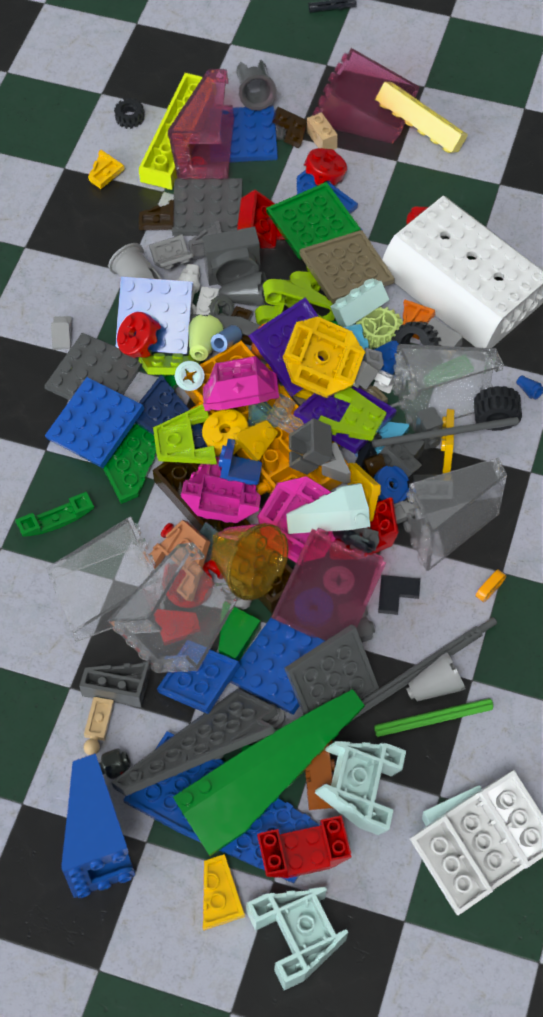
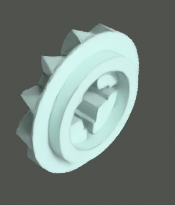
(198, 376)

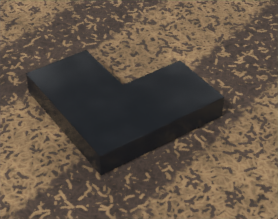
(394, 587)

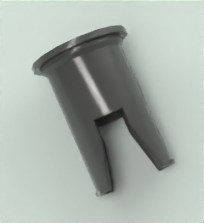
(267, 93)

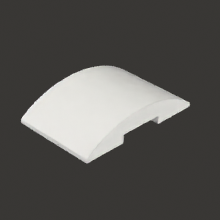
(482, 841)

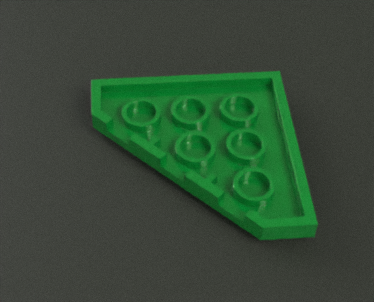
(131, 463)

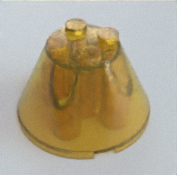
(250, 558)

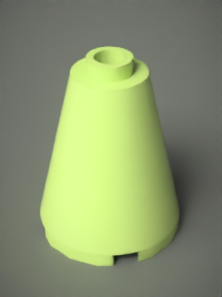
(200, 333)

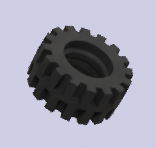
(129, 106)

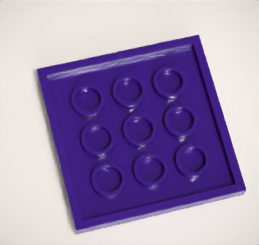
(274, 336)
(335, 409)

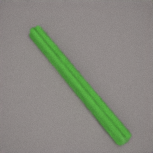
(433, 717)

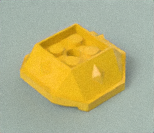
(332, 342)

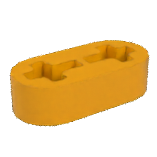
(490, 586)

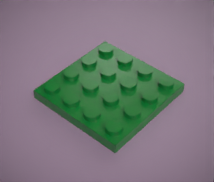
(312, 218)

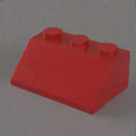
(254, 214)

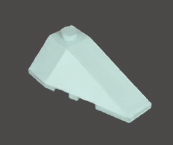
(332, 512)

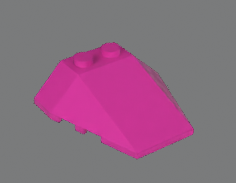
(217, 497)

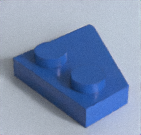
(388, 353)

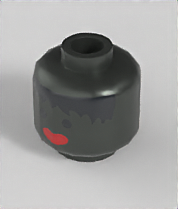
(114, 763)

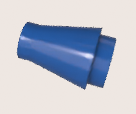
(530, 387)

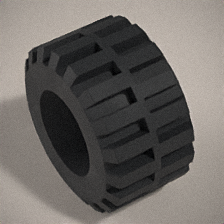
(422, 329)
(497, 404)

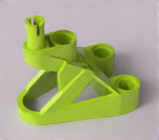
(298, 287)

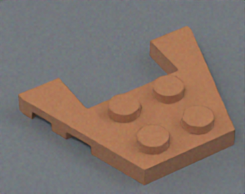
(181, 534)

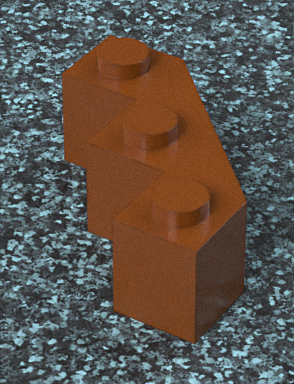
(317, 775)

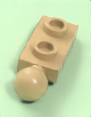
(97, 724)

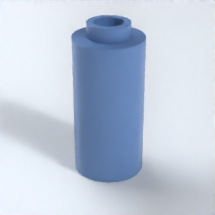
(226, 338)

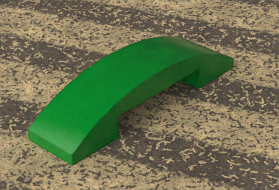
(55, 518)

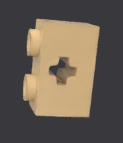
(321, 132)

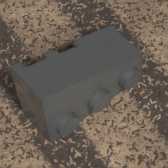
(118, 683)

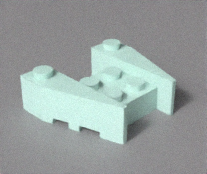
(357, 782)
(303, 927)

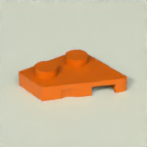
(415, 313)

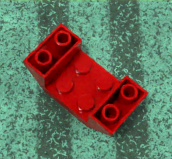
(385, 523)
(305, 849)

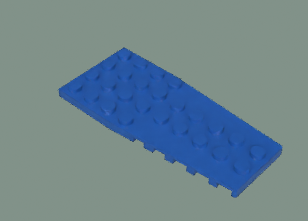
(159, 804)

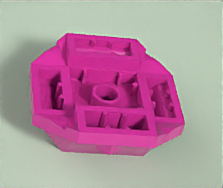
(239, 384)
(286, 498)

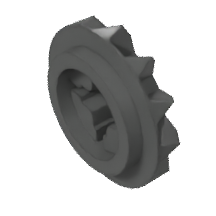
(219, 301)

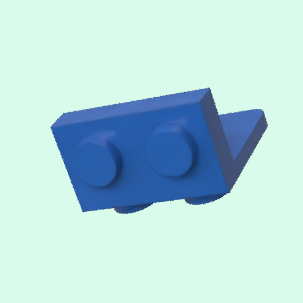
(238, 468)

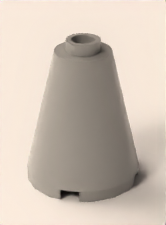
(436, 680)

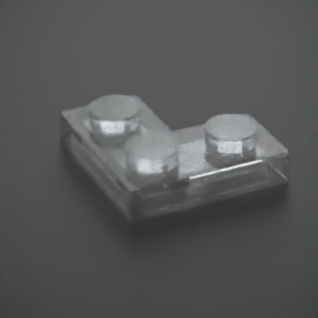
(281, 414)

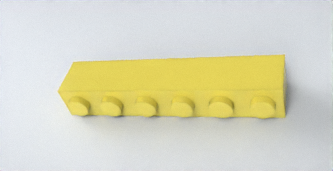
(421, 117)

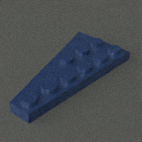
(163, 404)

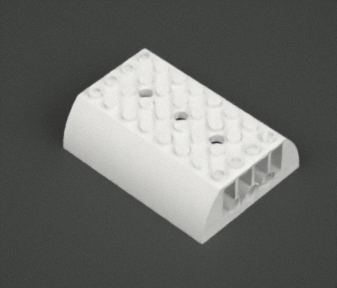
(459, 288)

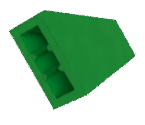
(238, 634)

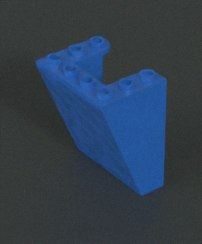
(93, 841)

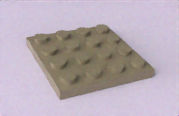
(345, 264)

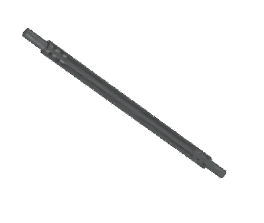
(403, 679)

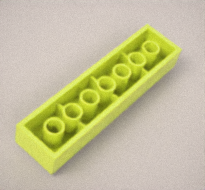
(158, 163)

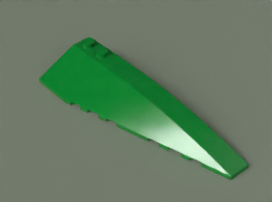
(241, 789)

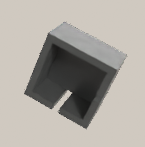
(313, 442)

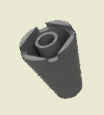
(246, 290)

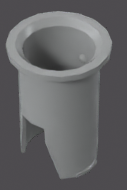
(132, 263)

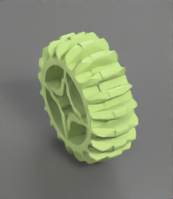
(380, 326)

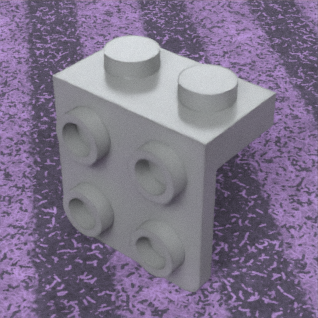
(170, 251)

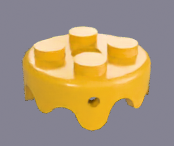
(216, 422)

